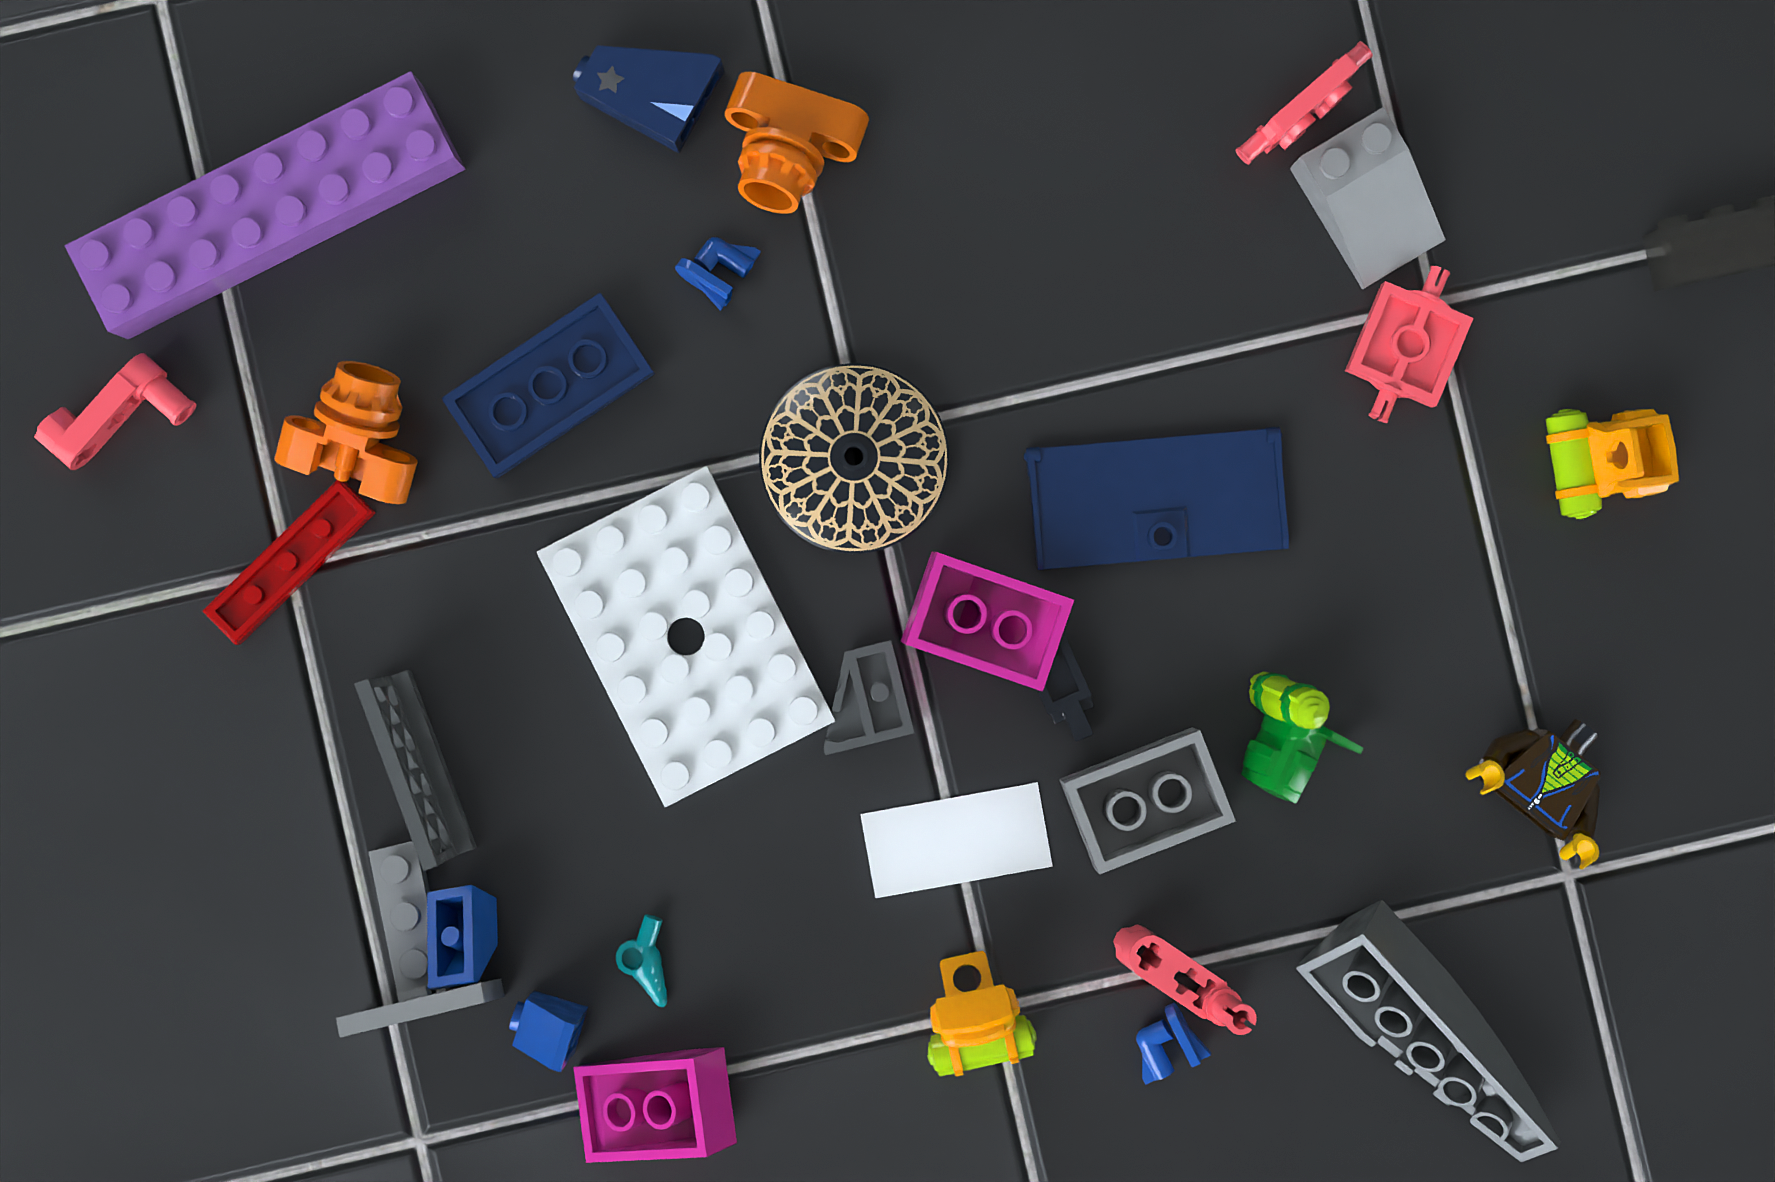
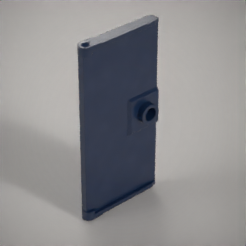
(1158, 498)

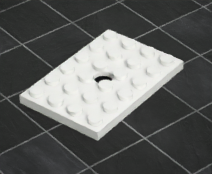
(673, 561)

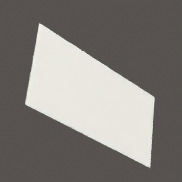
(956, 840)

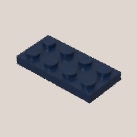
(548, 385)

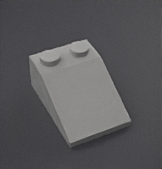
(1370, 197)

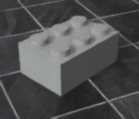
(1147, 800)

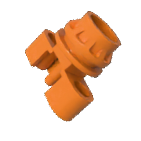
(788, 138)
(355, 413)

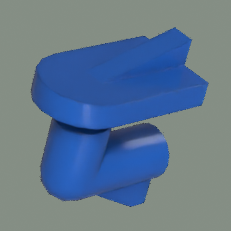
(734, 257)
(1149, 1039)

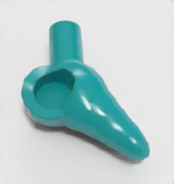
(643, 960)

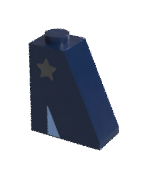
(649, 88)

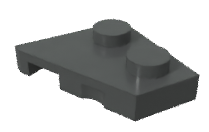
(868, 700)

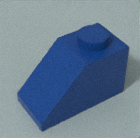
(459, 935)
(548, 1028)

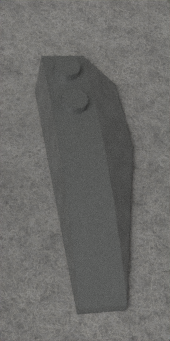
(1415, 1010)

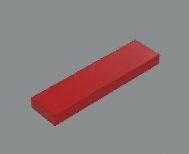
(288, 562)

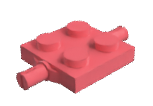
(1297, 115)
(1409, 344)

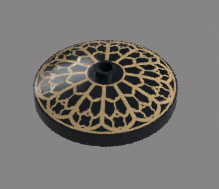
(862, 504)

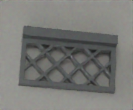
(416, 767)

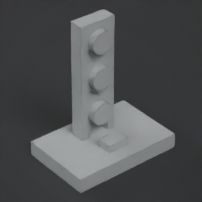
(403, 908)

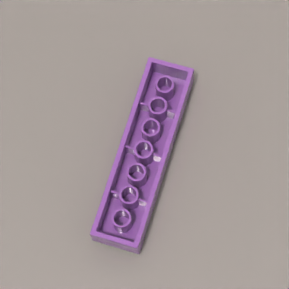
(265, 207)

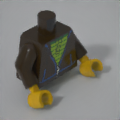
(1548, 783)

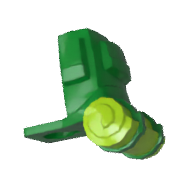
(1289, 735)

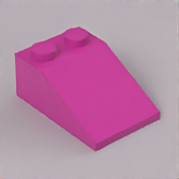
(987, 621)
(656, 1106)

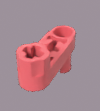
(79, 438)
(1161, 963)

